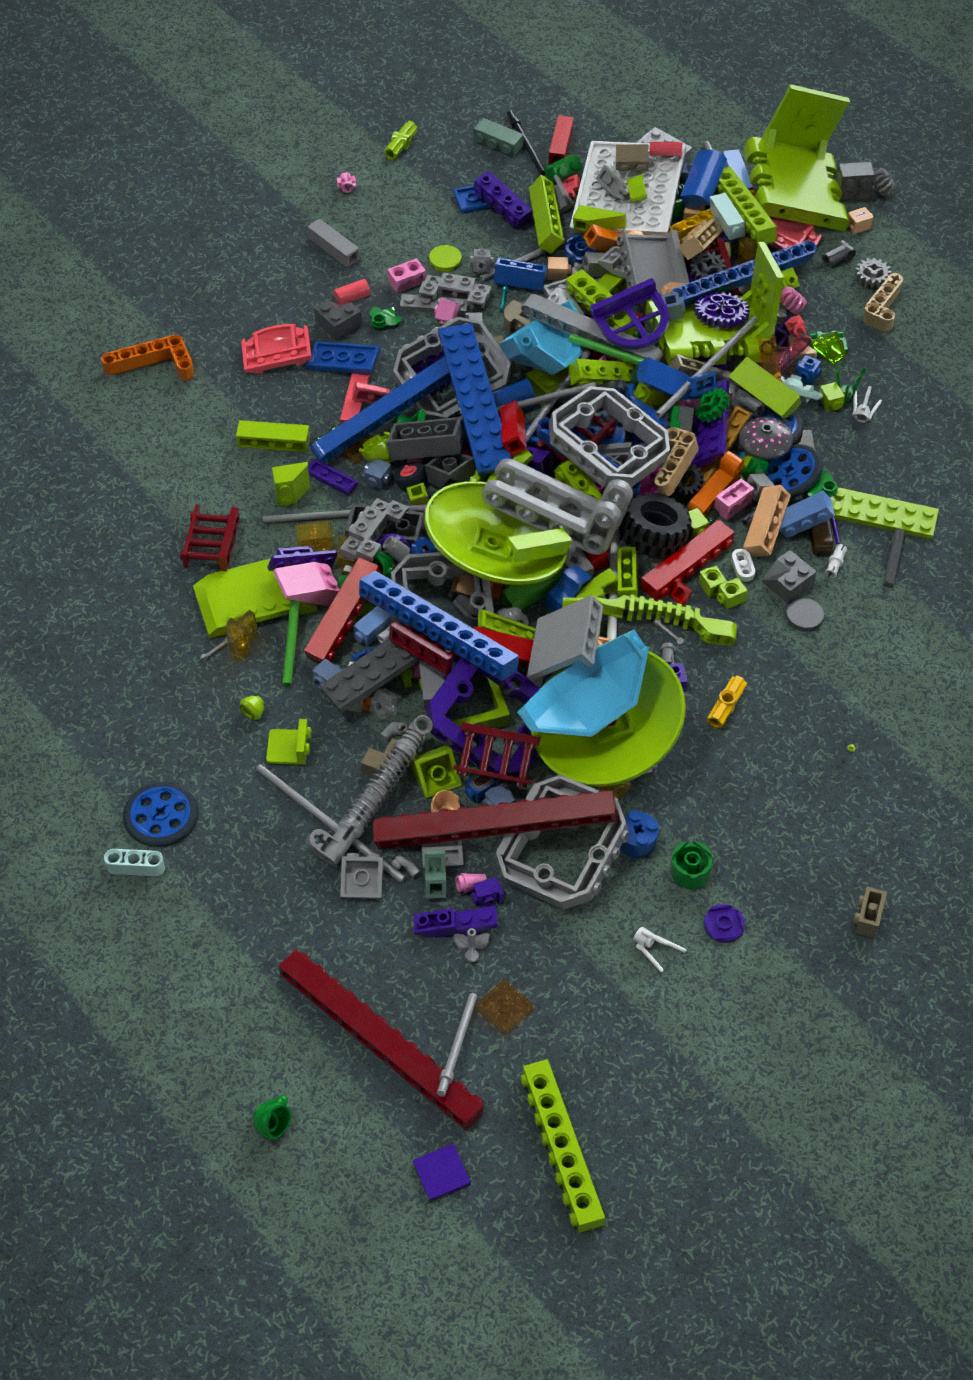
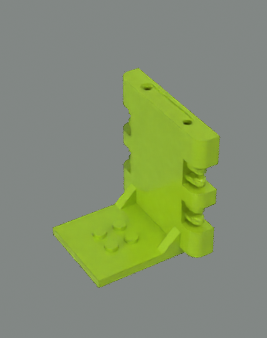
(793, 163)
(695, 339)

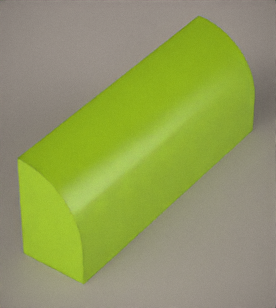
(766, 388)

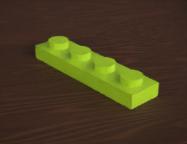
(502, 624)

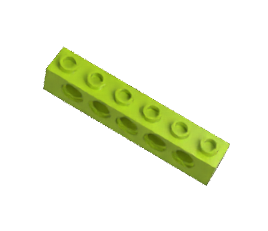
(589, 292)

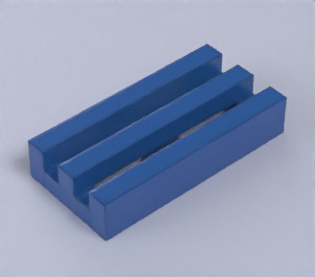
(694, 385)

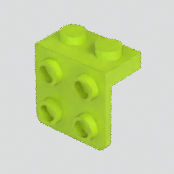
(289, 745)

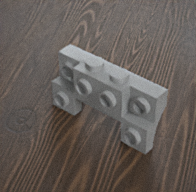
(456, 287)
(369, 527)

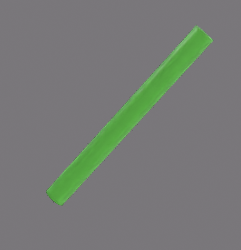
(605, 349)
(291, 643)

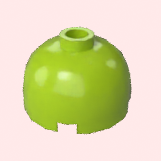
(376, 449)

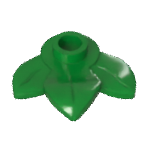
(384, 318)
(823, 484)

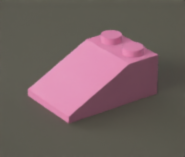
(308, 583)

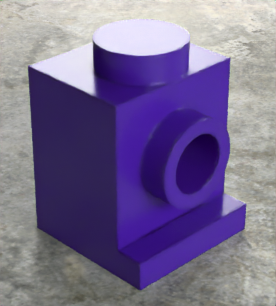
(487, 892)

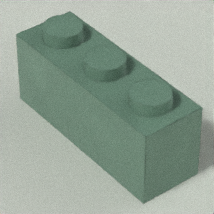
(498, 137)

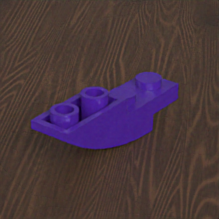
(448, 922)

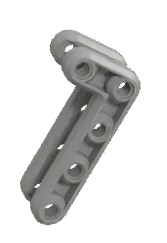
(555, 505)

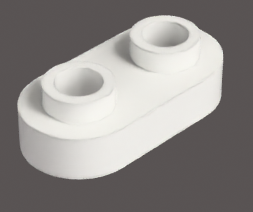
(744, 566)

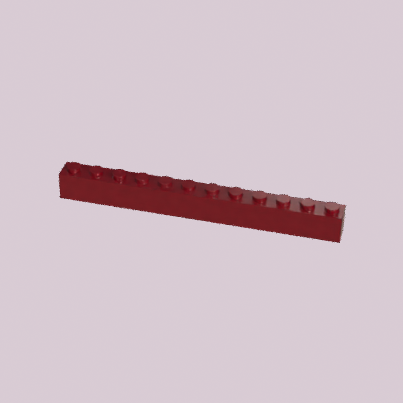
(495, 819)
(380, 1038)

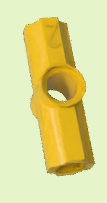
(726, 702)

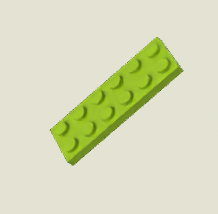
(884, 513)

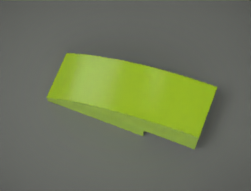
(600, 586)

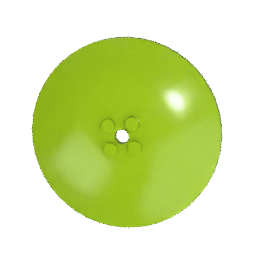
(464, 528)
(630, 745)

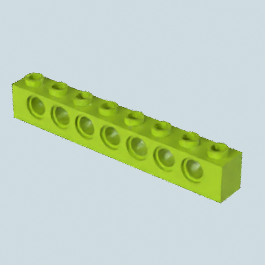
(755, 218)
(541, 1074)

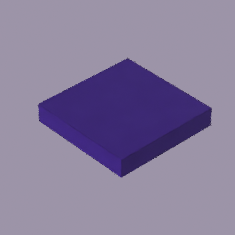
(441, 1172)

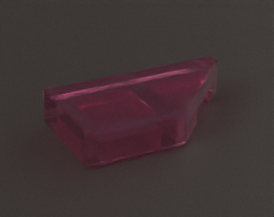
(688, 403)

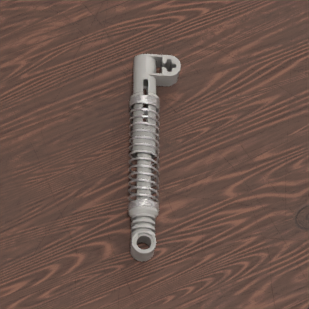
(373, 795)

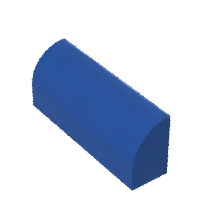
(703, 178)
(664, 378)
(518, 392)

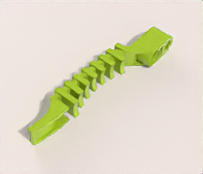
(710, 630)

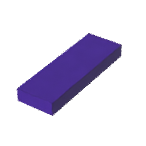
(332, 477)

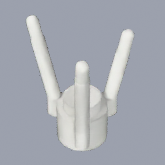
(863, 413)
(647, 938)

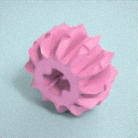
(792, 300)

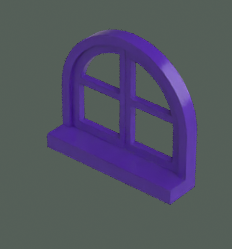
(624, 301)

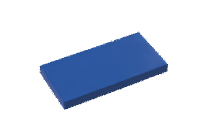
(343, 357)

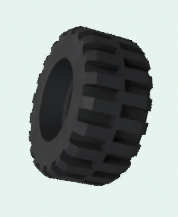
(655, 525)

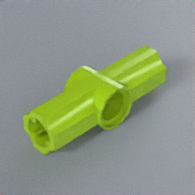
(400, 140)

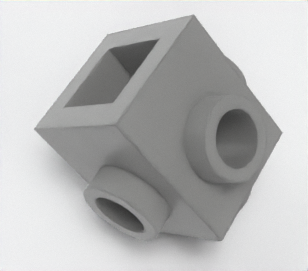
(481, 261)

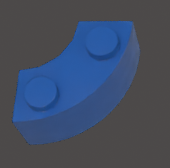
(569, 586)

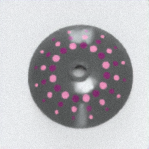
(766, 438)

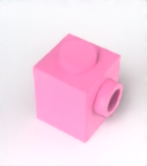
(446, 310)

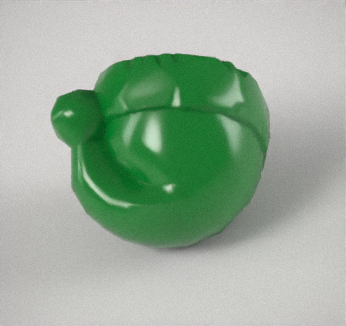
(272, 1118)

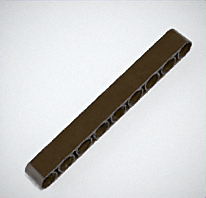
(820, 534)

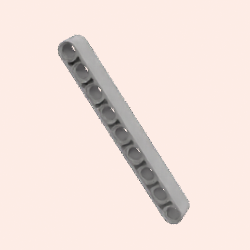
(578, 324)

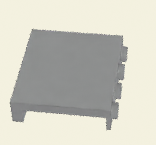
(652, 258)
(565, 638)

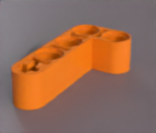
(724, 477)

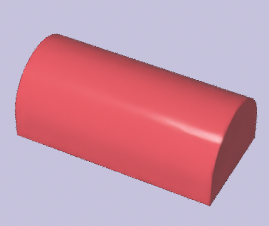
(666, 149)
(352, 292)
(368, 393)

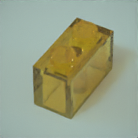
(316, 534)

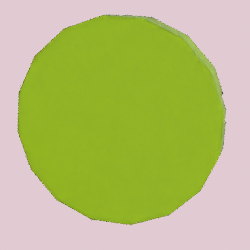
(445, 258)

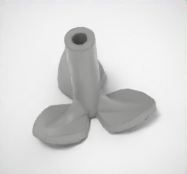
(471, 943)

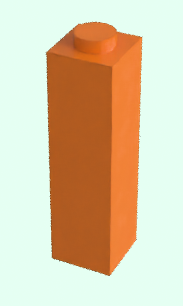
(601, 238)

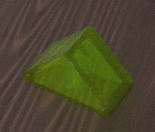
(829, 346)

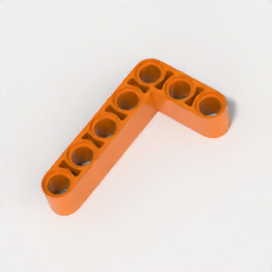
(149, 353)

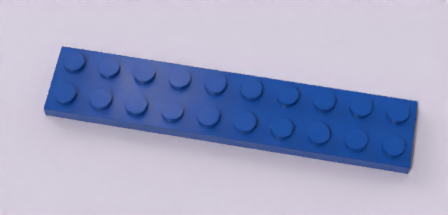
(474, 396)

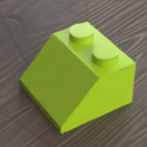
(290, 482)
(435, 771)

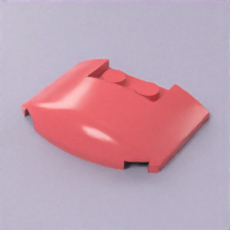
(792, 233)
(276, 348)

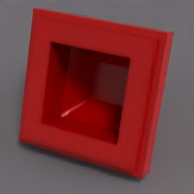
(681, 593)

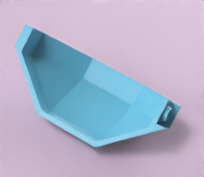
(542, 346)
(590, 698)

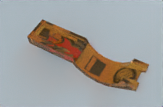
(769, 358)

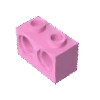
(406, 275)
(734, 499)

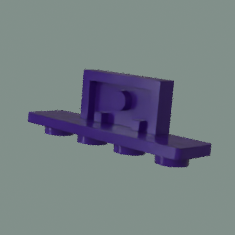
(300, 555)

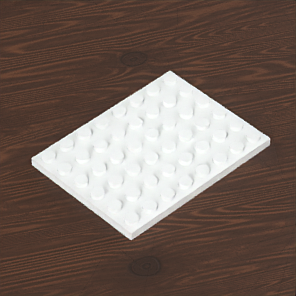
(661, 179)

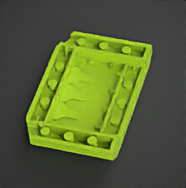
(242, 589)

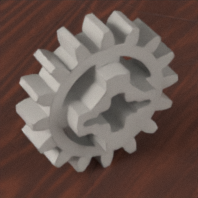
(872, 272)

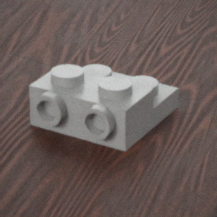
(361, 876)

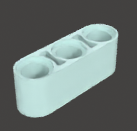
(126, 857)

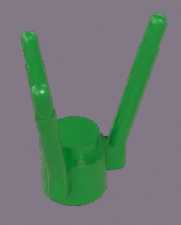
(846, 389)

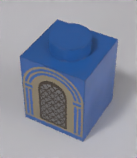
(477, 786)

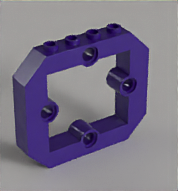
(451, 733)

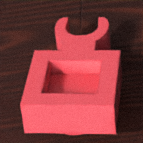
(572, 185)
(796, 326)

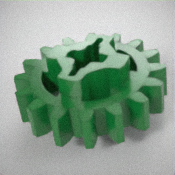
(712, 405)

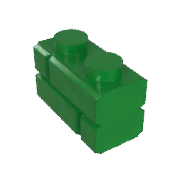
(563, 168)

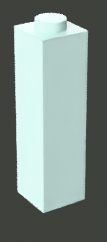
(727, 216)

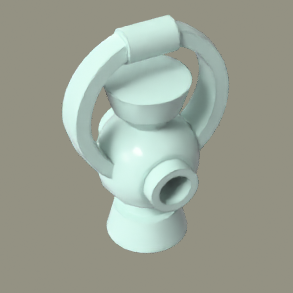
(805, 392)

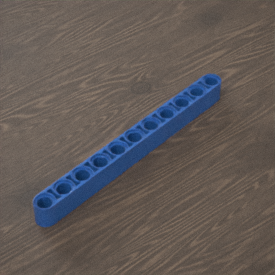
(742, 274)
(381, 411)

